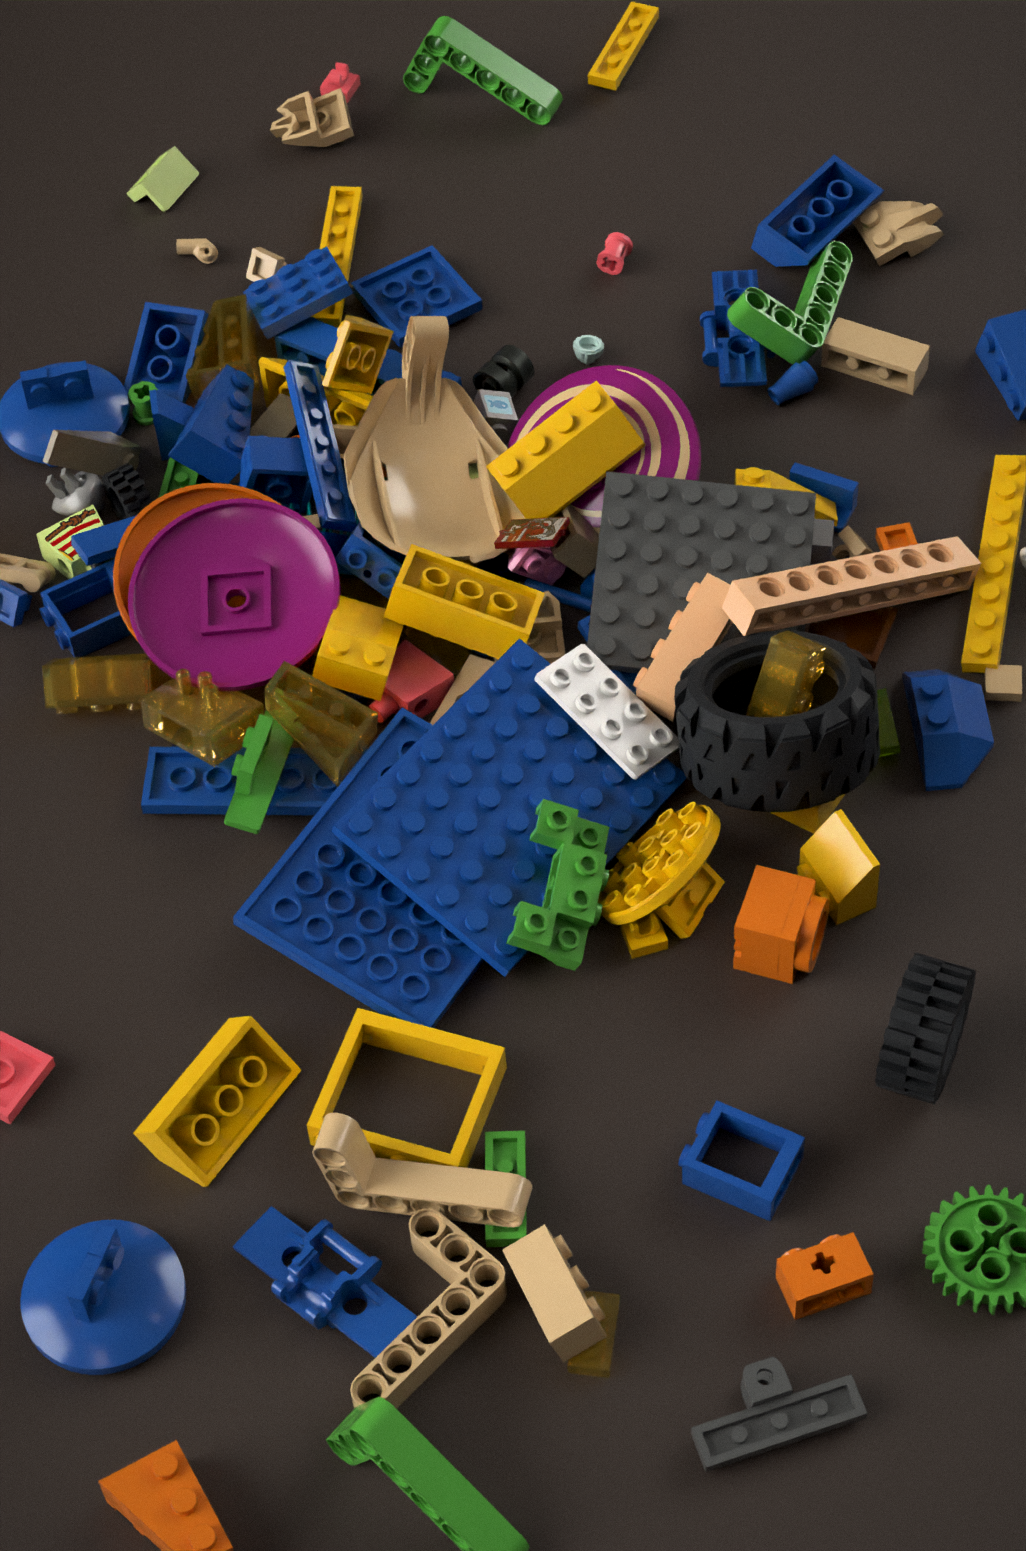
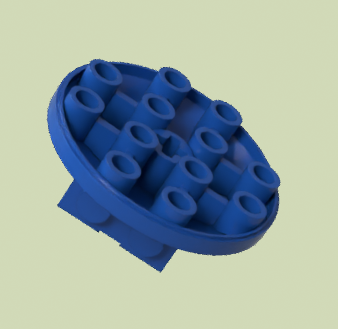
(61, 399)
(103, 1297)

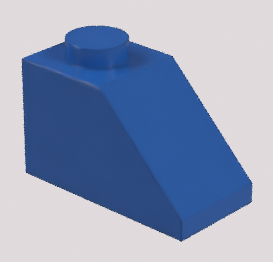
(169, 420)

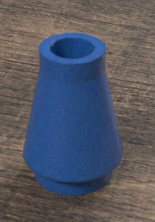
(794, 382)

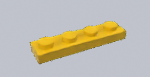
(623, 46)

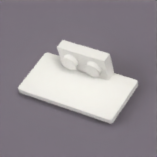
(608, 711)

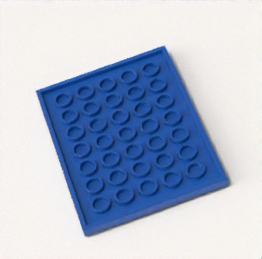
(463, 801)
(350, 920)

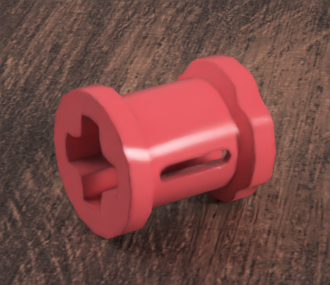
(614, 253)

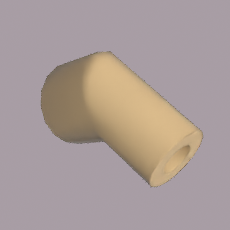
(200, 248)

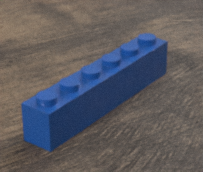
(315, 340)

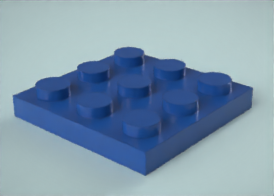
(415, 287)
(297, 292)

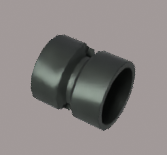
(505, 371)

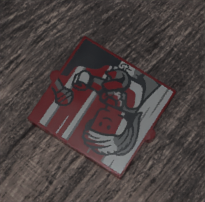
(532, 533)

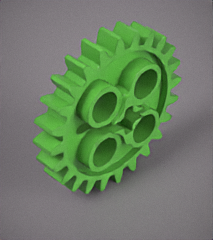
(963, 1226)

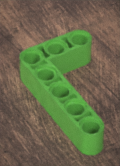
(483, 65)
(803, 331)
(385, 1436)

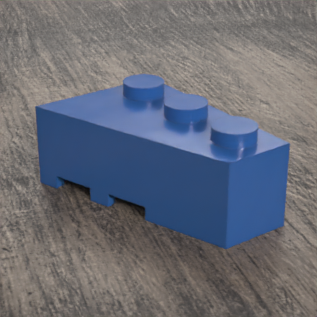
(1004, 357)

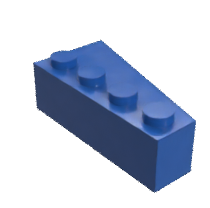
(218, 427)

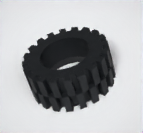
(925, 1028)

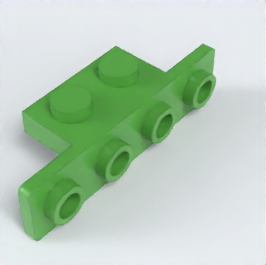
(258, 773)

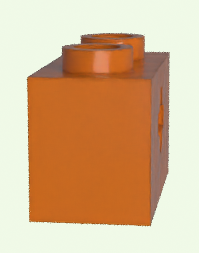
(824, 1275)

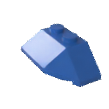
(947, 726)

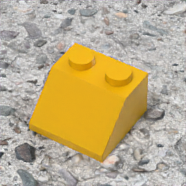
(842, 868)

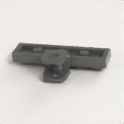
(776, 1415)

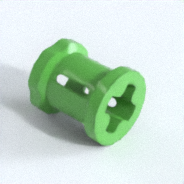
(140, 398)

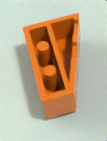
(166, 1502)

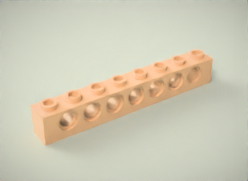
(850, 585)

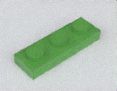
(505, 1153)

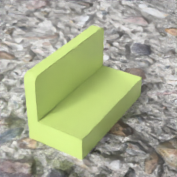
(165, 179)

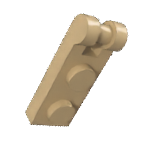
(25, 571)

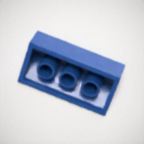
(814, 214)

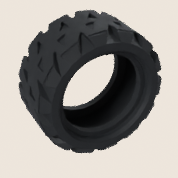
(776, 760)

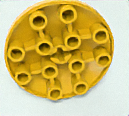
(666, 872)

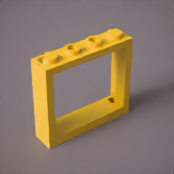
(426, 1044)

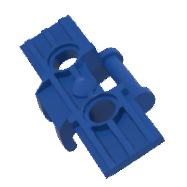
(739, 356)
(316, 1290)

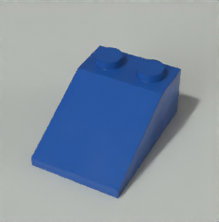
(166, 348)

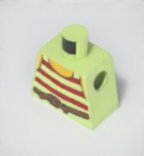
(56, 542)

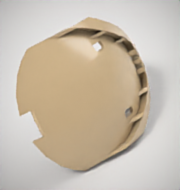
(426, 439)

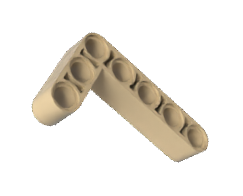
(407, 1186)
(436, 1318)

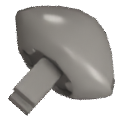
(77, 492)

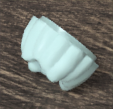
(588, 348)

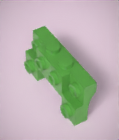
(572, 889)

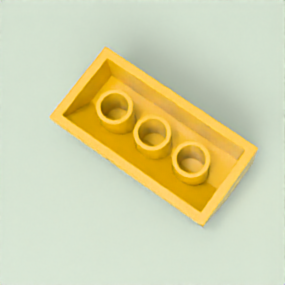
(345, 406)
(566, 454)
(462, 603)
(218, 1100)

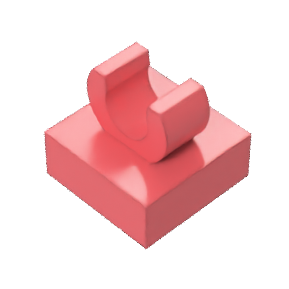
(342, 79)

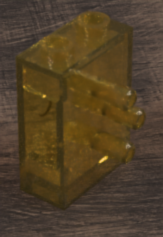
(202, 718)

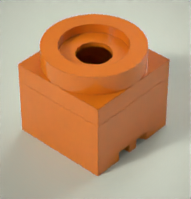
(779, 925)

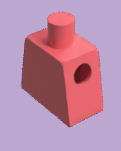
(413, 684)

